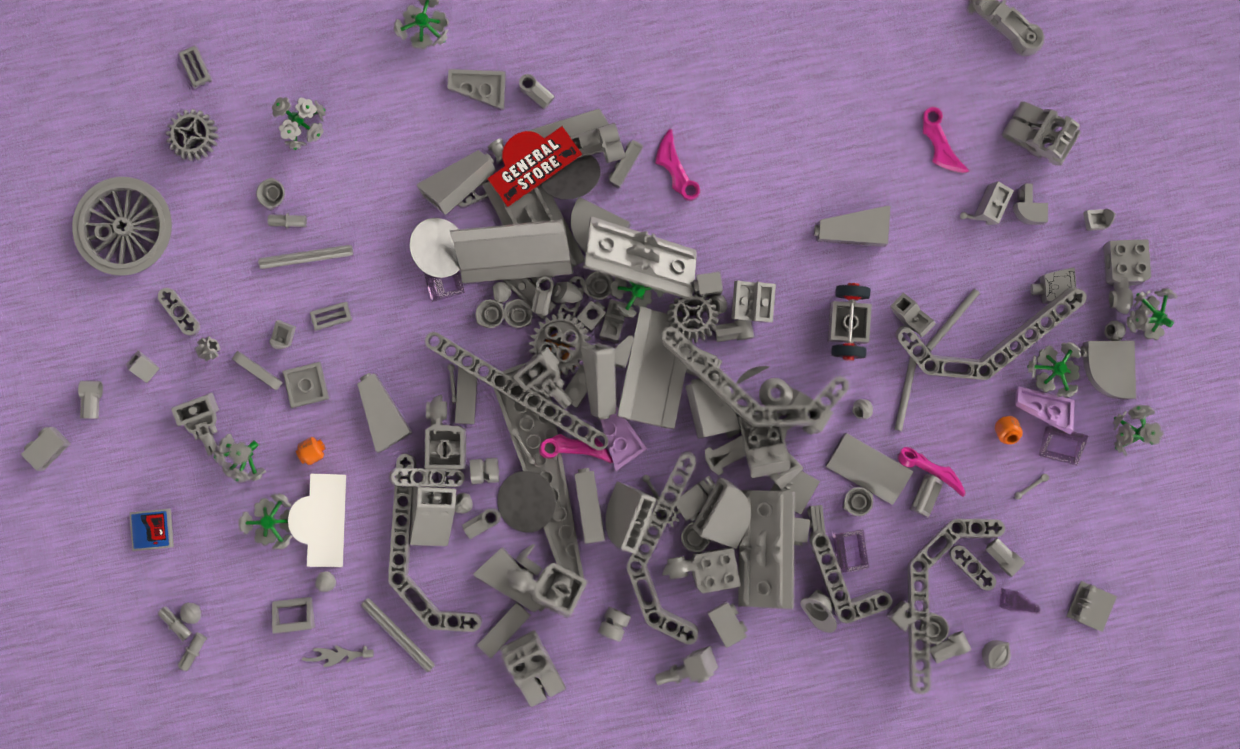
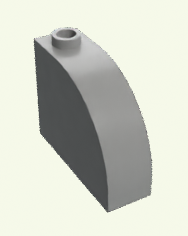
(580, 220)
(1111, 367)
(724, 515)
(628, 516)

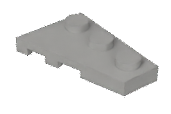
(479, 85)

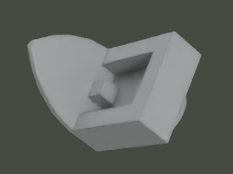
(1098, 219)
(566, 292)
(282, 335)
(529, 565)

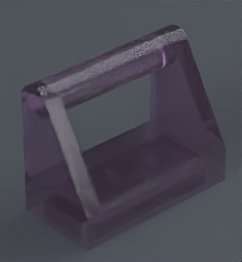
(436, 287)
(1050, 431)
(841, 554)
(1015, 601)

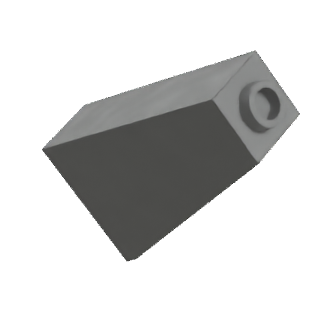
(456, 181)
(858, 228)
(600, 379)
(383, 416)
(589, 506)
(495, 574)

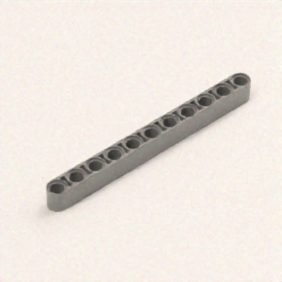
(509, 385)

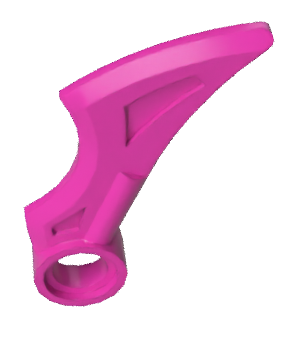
(943, 153)
(668, 158)
(574, 446)
(945, 474)

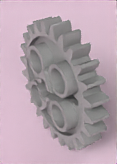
(566, 328)

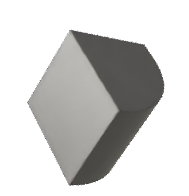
(142, 366)

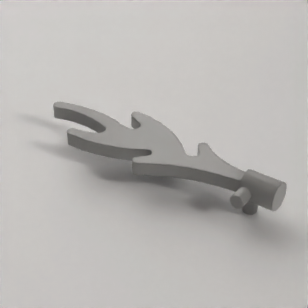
(335, 657)

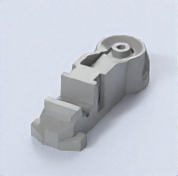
(1024, 36)
(728, 453)

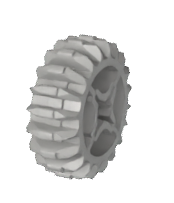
(194, 127)
(702, 305)

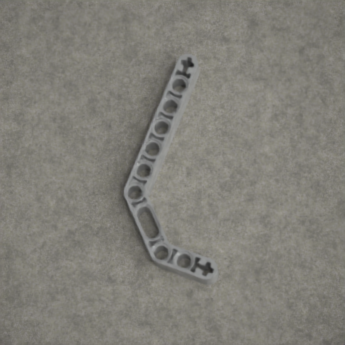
(1003, 347)
(753, 407)
(643, 558)
(403, 569)
(923, 596)

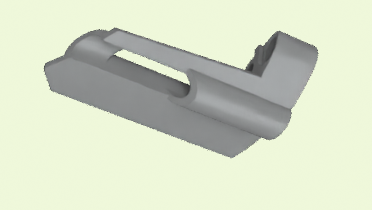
(590, 134)

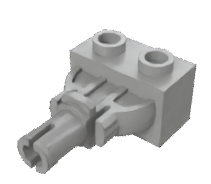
(544, 377)
(199, 419)
(697, 666)

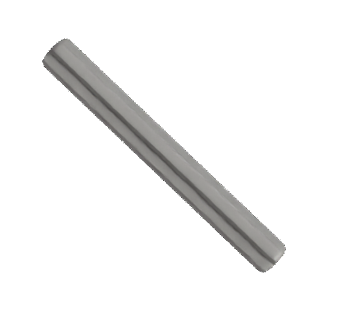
(307, 256)
(398, 635)

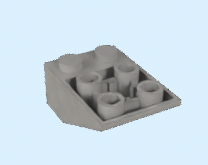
(764, 447)
(432, 515)

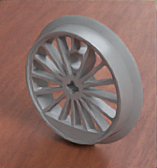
(86, 208)

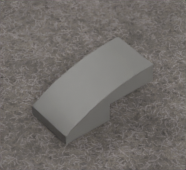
(612, 323)

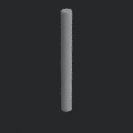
(953, 318)
(905, 395)

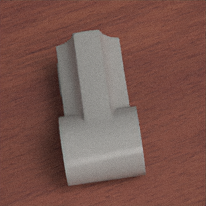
(536, 92)
(542, 297)
(738, 330)
(90, 393)
(480, 523)
(1008, 560)
(954, 646)

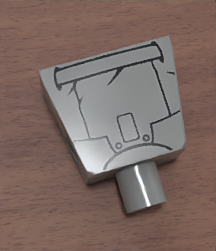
(1054, 284)

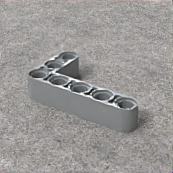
(839, 584)

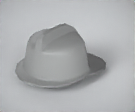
(819, 610)

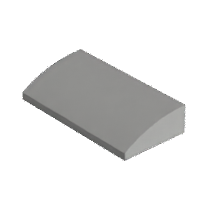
(869, 468)

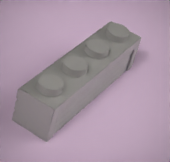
(623, 168)
(817, 522)

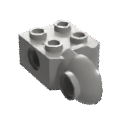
(1126, 265)
(790, 397)
(443, 443)
(710, 569)
(554, 589)

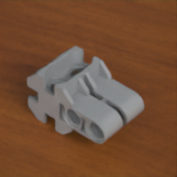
(1034, 128)
(525, 661)

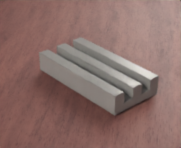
(201, 81)
(315, 320)

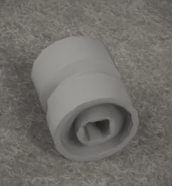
(484, 470)
(614, 624)

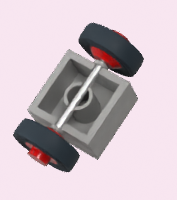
(850, 322)

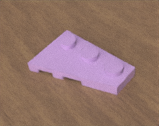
(1047, 407)
(622, 440)

